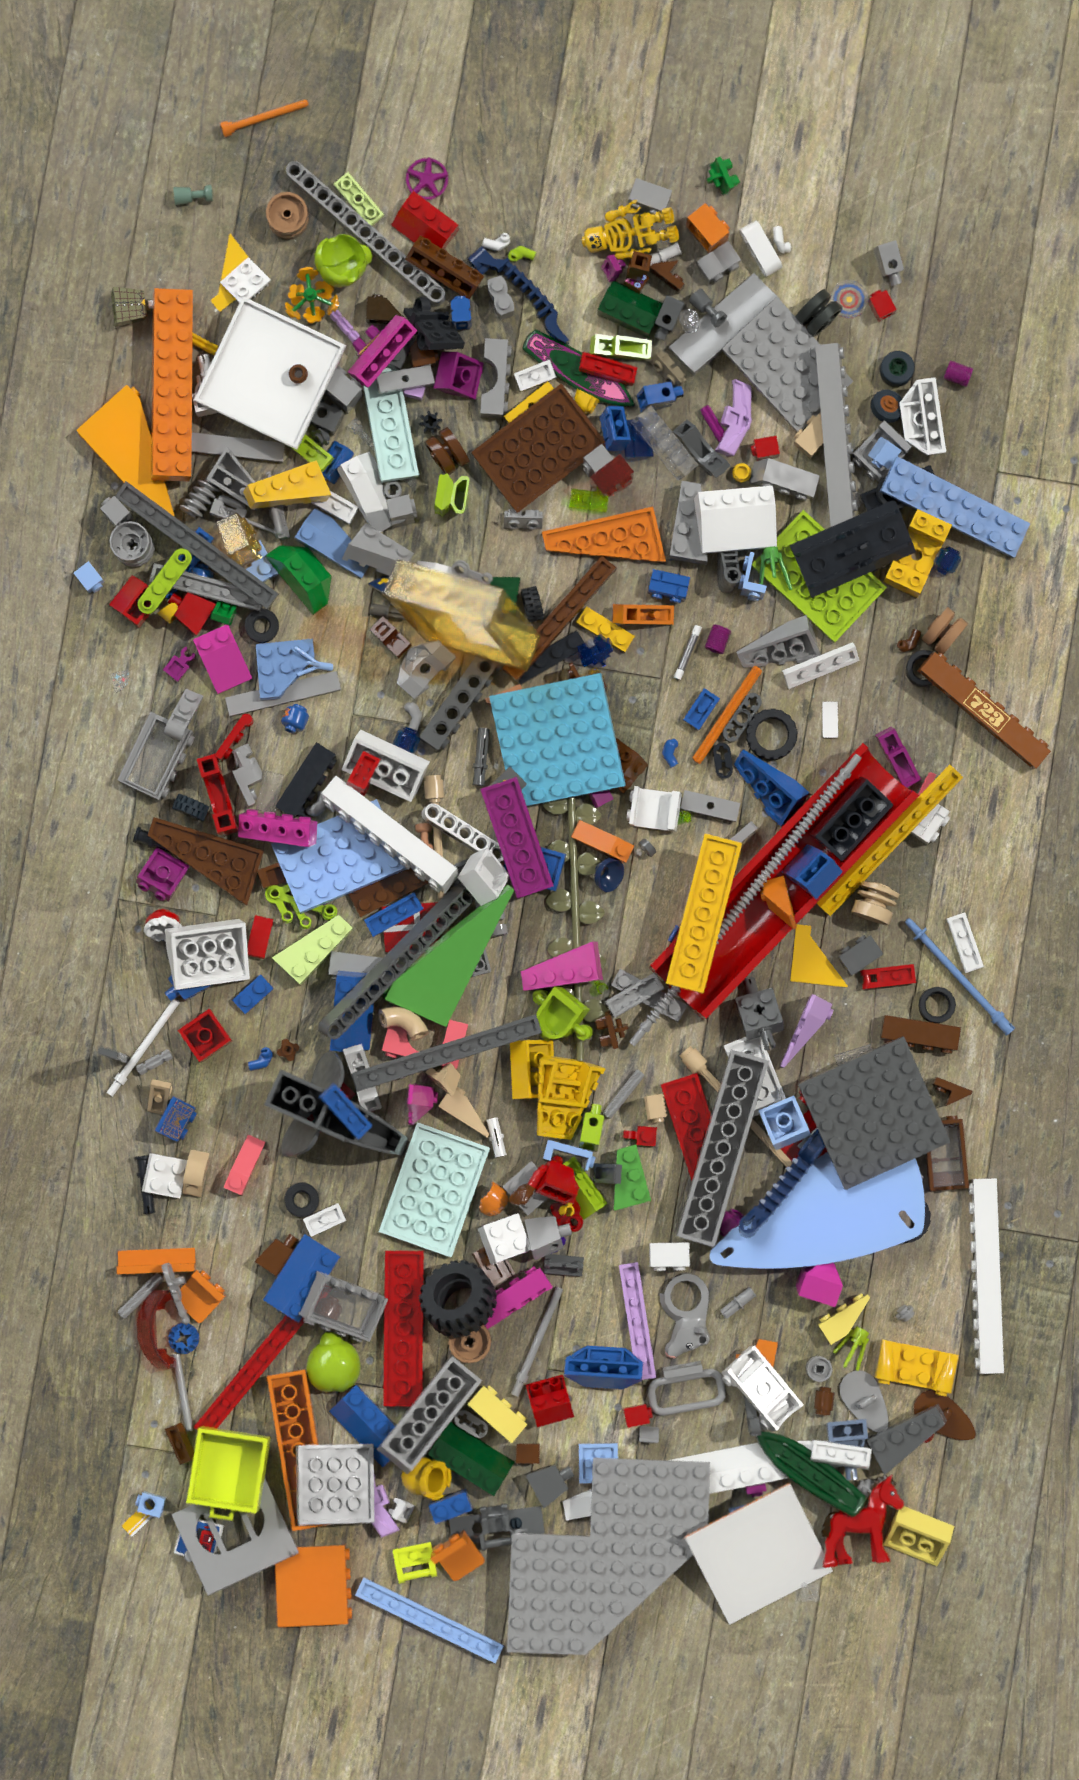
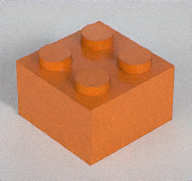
(708, 228)

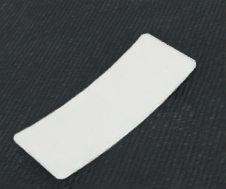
(830, 719)

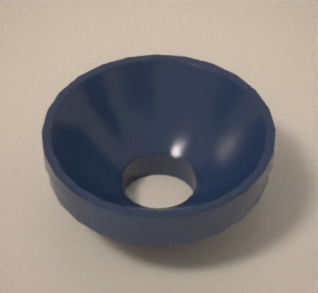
(612, 876)

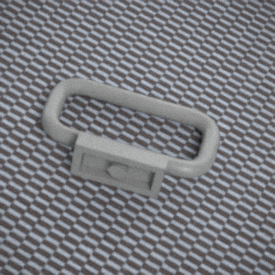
(681, 1373)

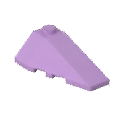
(811, 1020)

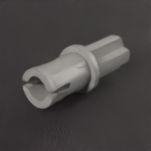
(738, 1302)

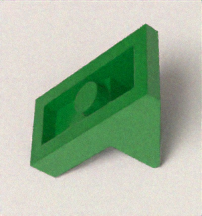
(224, 612)

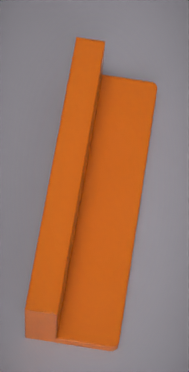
(152, 1260)

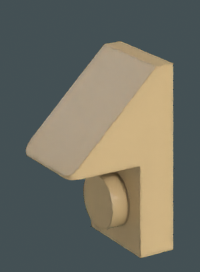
(446, 1079)
(159, 1096)

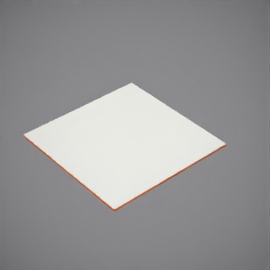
(758, 1553)

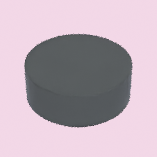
(647, 847)

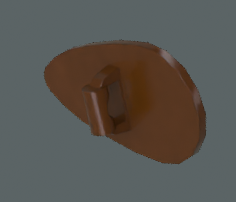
(958, 1423)

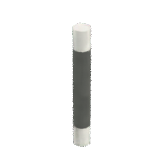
(687, 653)

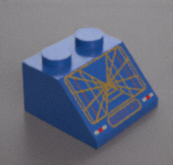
(176, 1119)

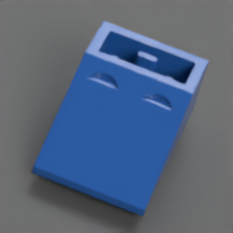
(812, 870)

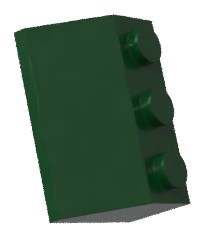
(629, 309)

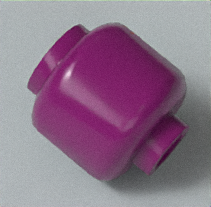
(730, 1220)

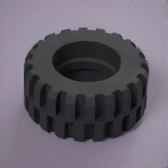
(466, 1317)

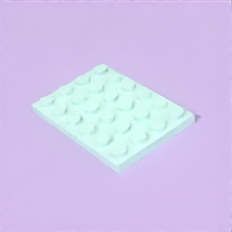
(434, 1189)

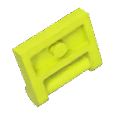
(413, 1556)

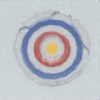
(851, 297)

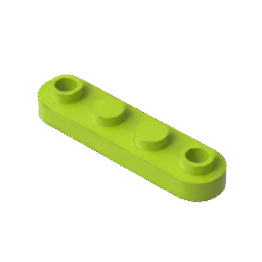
(164, 581)

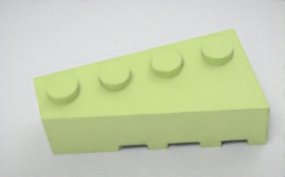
(311, 951)

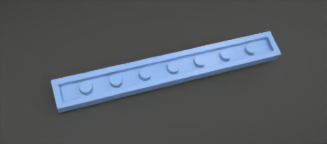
(429, 1620)

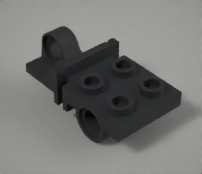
(433, 327)

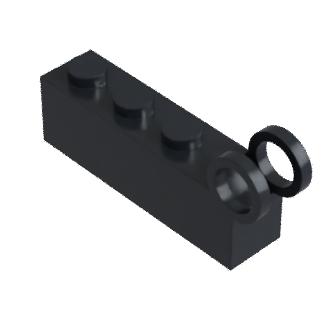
(306, 780)

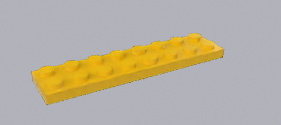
(703, 913)

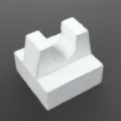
(402, 1511)

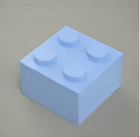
(785, 1122)

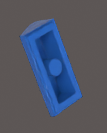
(341, 455)

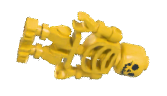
(600, 237)

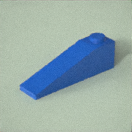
(776, 790)

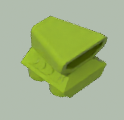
(451, 495)

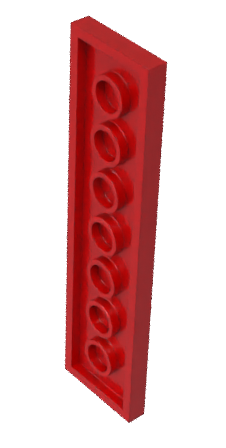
(403, 1328)

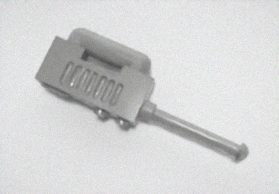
(223, 512)
(277, 515)

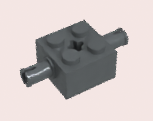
(759, 1002)

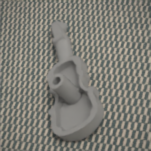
(175, 1291)

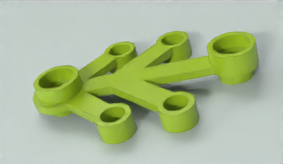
(284, 897)

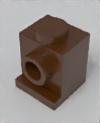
(638, 266)

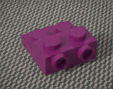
(161, 875)

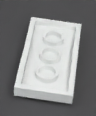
(771, 1090)

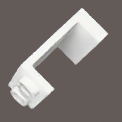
(654, 809)

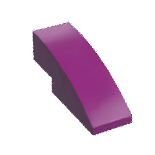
(897, 756)

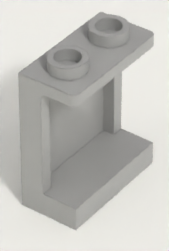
(861, 457)

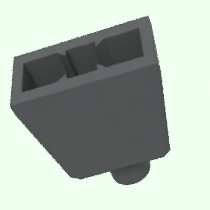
(670, 308)
(549, 1483)

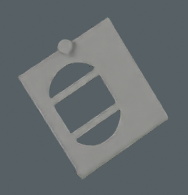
(232, 1566)

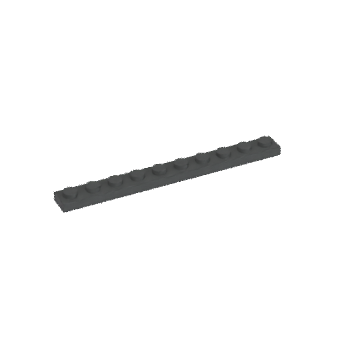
(197, 545)
(446, 1053)

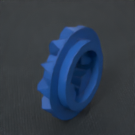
(192, 1341)

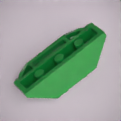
(302, 574)

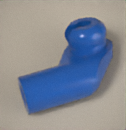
(668, 751)
(263, 1060)

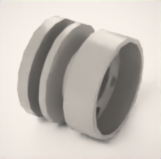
(125, 536)

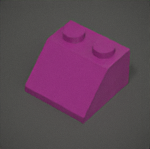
(458, 375)

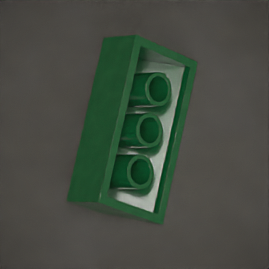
(471, 1458)

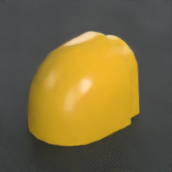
(585, 401)

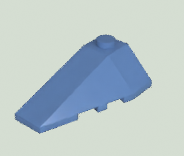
(329, 540)

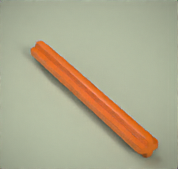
(727, 715)

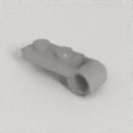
(183, 714)

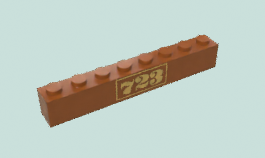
(984, 710)

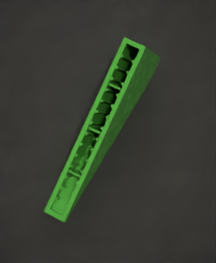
(443, 970)

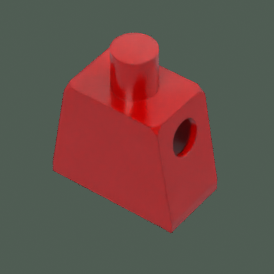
(192, 611)

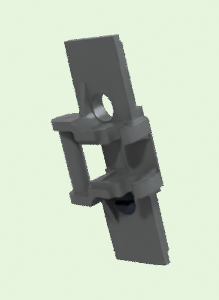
(499, 1519)

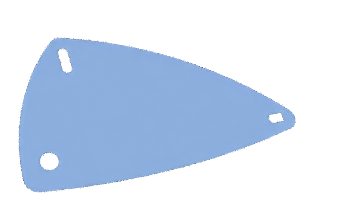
(831, 1224)

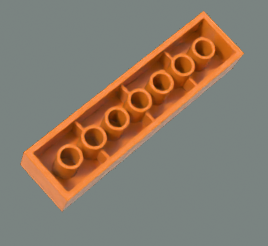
(294, 1427)

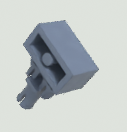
(848, 1433)

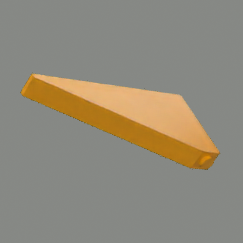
(124, 443)

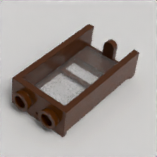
(948, 1163)

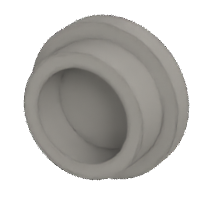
(905, 1313)

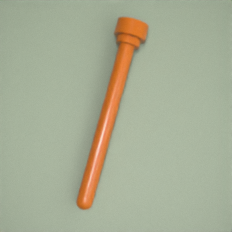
(229, 127)

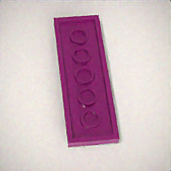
(517, 837)

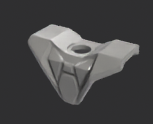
(409, 674)

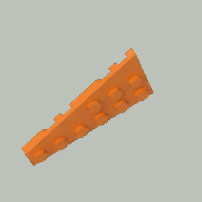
(622, 536)

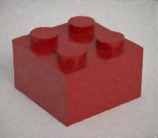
(205, 1035)

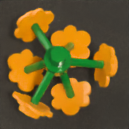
(299, 296)

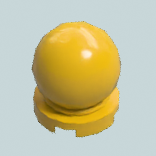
(427, 1479)

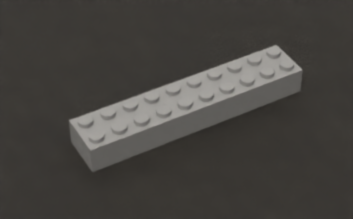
(722, 1148)

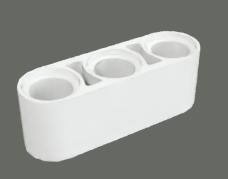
(761, 248)

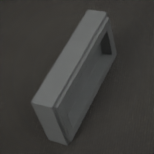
(607, 1173)

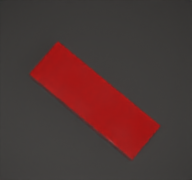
(607, 369)

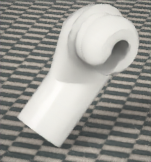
(779, 241)
(498, 244)

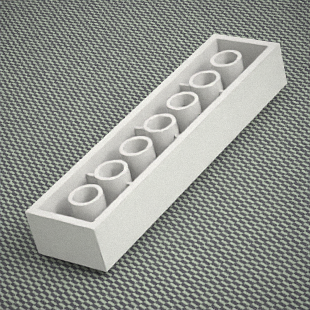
(390, 834)

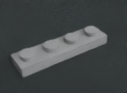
(624, 980)

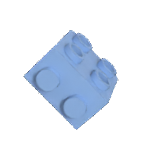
(752, 590)

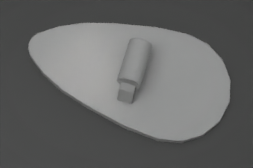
(864, 1399)

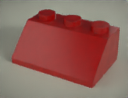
(422, 218)

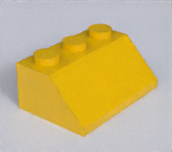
(525, 1066)

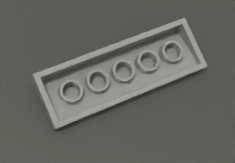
(705, 344)

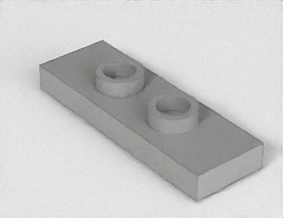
(634, 995)

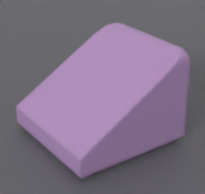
(416, 393)

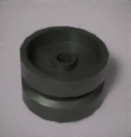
(818, 313)

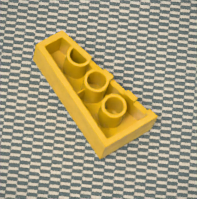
(294, 486)

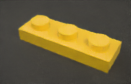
(600, 625)

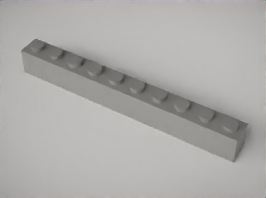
(836, 432)

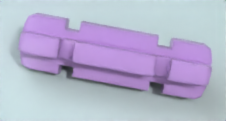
(344, 325)

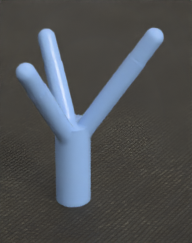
(316, 665)

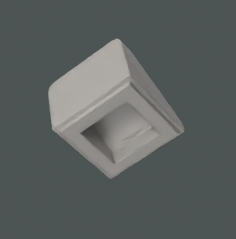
(649, 1434)

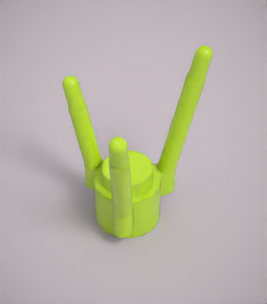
(859, 1337)

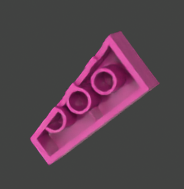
(519, 1294)

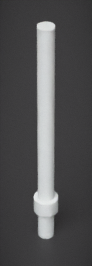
(121, 1078)

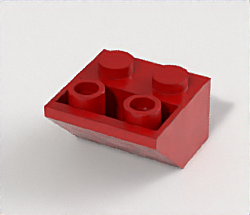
(127, 601)
(549, 1400)

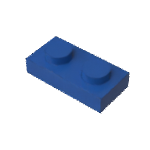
(701, 709)
(253, 994)

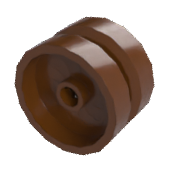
(445, 452)

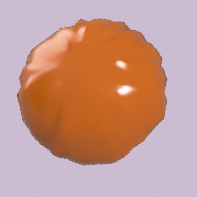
(494, 1201)

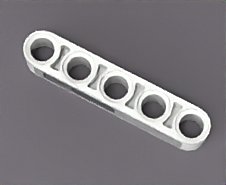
(457, 825)

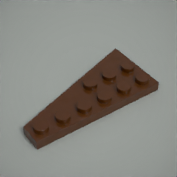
(218, 859)

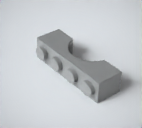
(496, 354)

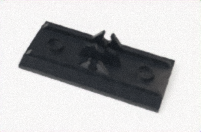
(852, 548)

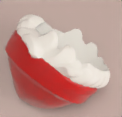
(158, 922)

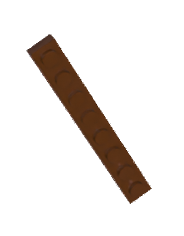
(567, 610)

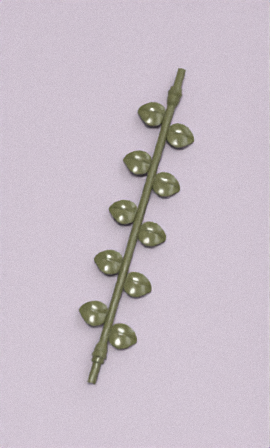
(562, 900)

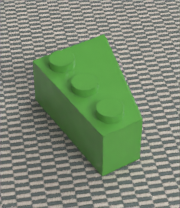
(633, 1184)

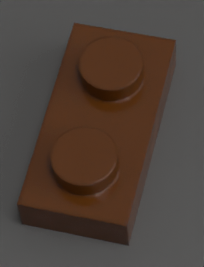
(180, 1443)

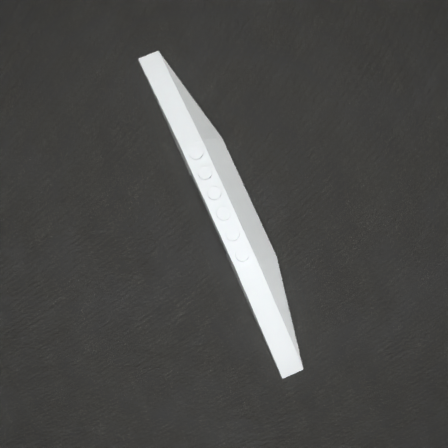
(728, 1470)

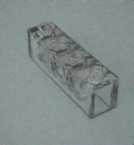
(664, 443)

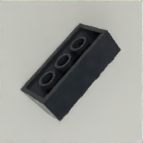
(847, 821)

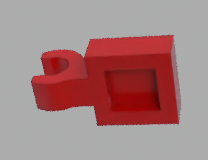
(644, 1135)

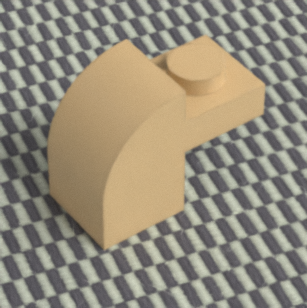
(195, 1173)

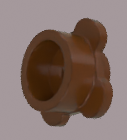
(293, 1048)

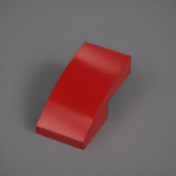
(259, 937)

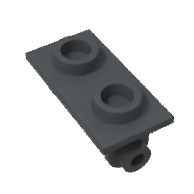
(564, 1265)

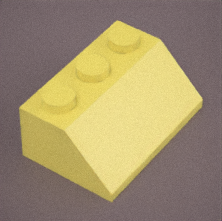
(498, 1413)
(919, 1535)

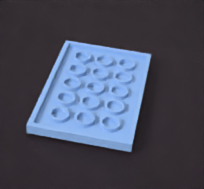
(334, 865)

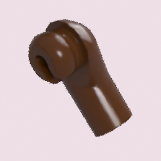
(911, 643)

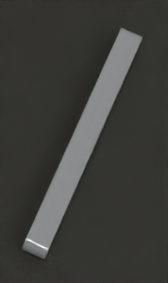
(361, 225)

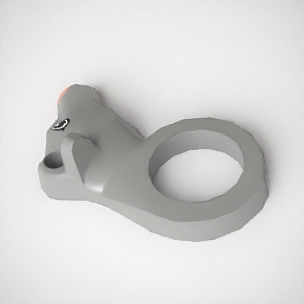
(690, 1325)

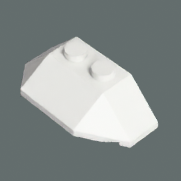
(923, 417)

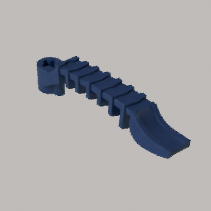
(483, 261)
(806, 1158)

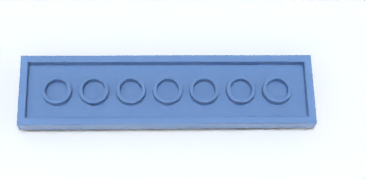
(955, 506)

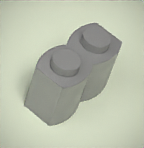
(718, 262)
(502, 300)

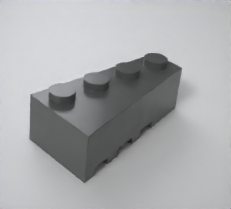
(901, 1439)

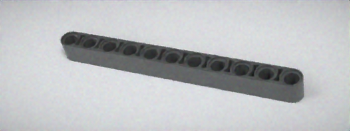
(389, 965)

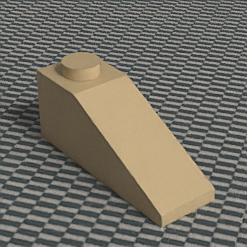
(461, 1108)

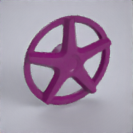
(427, 178)

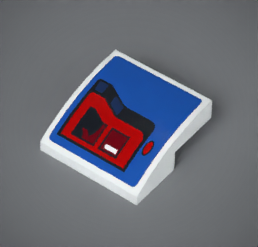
(204, 1537)

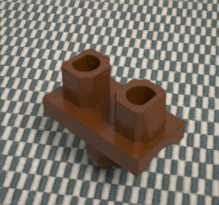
(607, 1022)

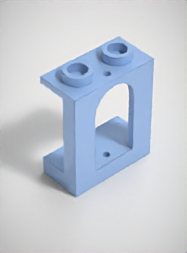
(569, 1149)

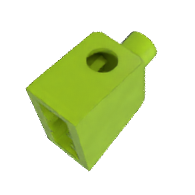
(590, 1134)

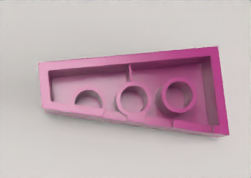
(569, 968)

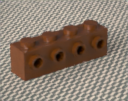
(444, 267)

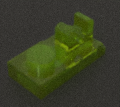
(588, 501)

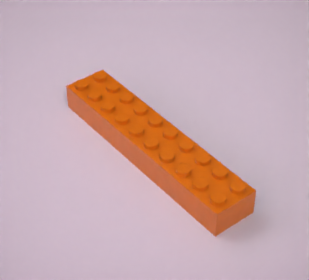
(172, 385)

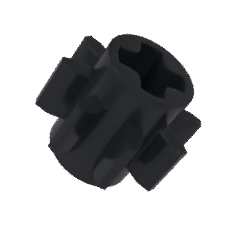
(425, 422)

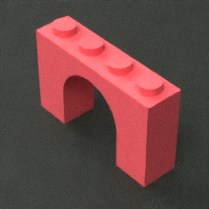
(397, 1042)

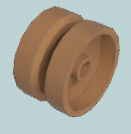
(285, 204)
(944, 631)
(474, 1352)

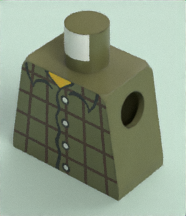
(129, 306)

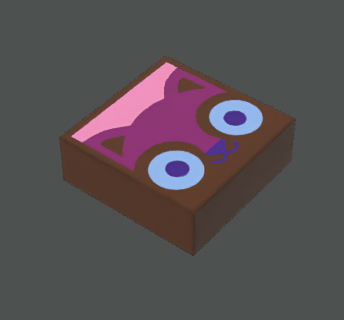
(636, 285)

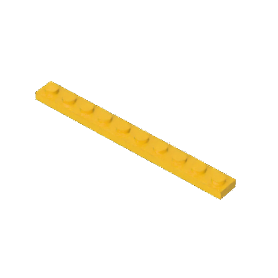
(890, 840)

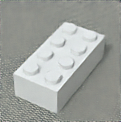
(397, 770)

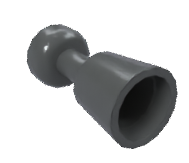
(704, 304)

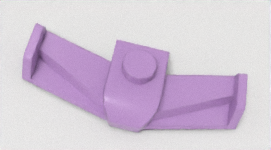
(736, 419)
(382, 1520)

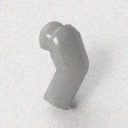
(415, 713)

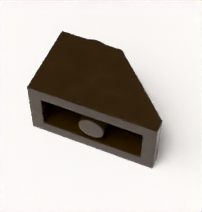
(380, 310)

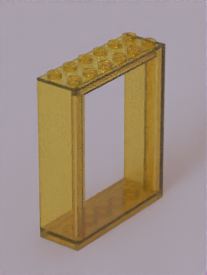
(462, 614)

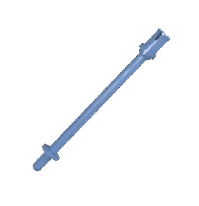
(996, 1016)

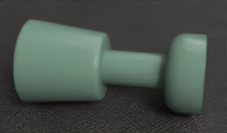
(184, 195)

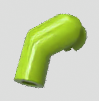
(521, 252)

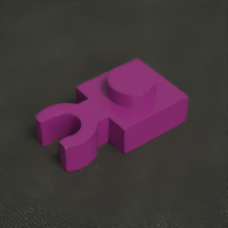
(177, 666)

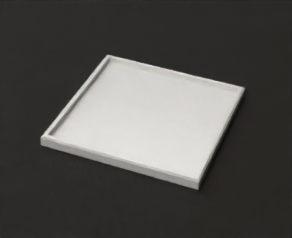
(252, 373)

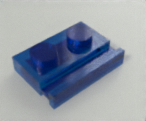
(638, 446)

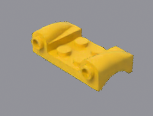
(916, 1366)

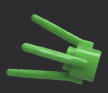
(771, 557)

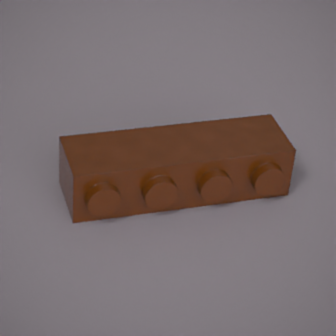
(921, 1033)

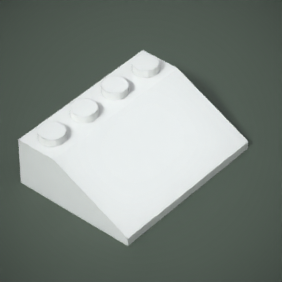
(736, 519)
(208, 953)

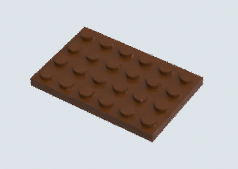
(538, 448)

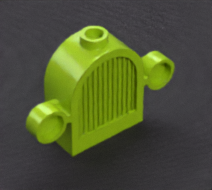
(561, 1014)

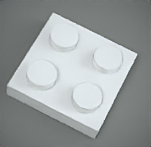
(164, 1175)

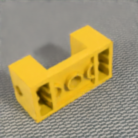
(927, 537)

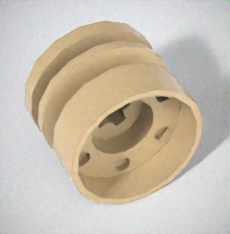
(875, 902)

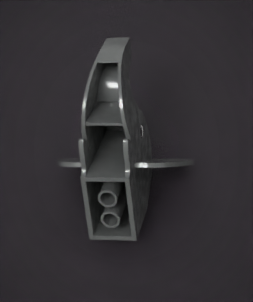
(301, 1099)

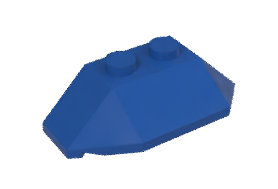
(604, 1367)

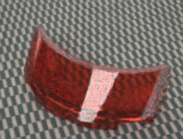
(147, 1329)

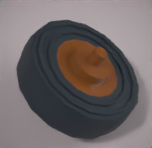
(886, 406)

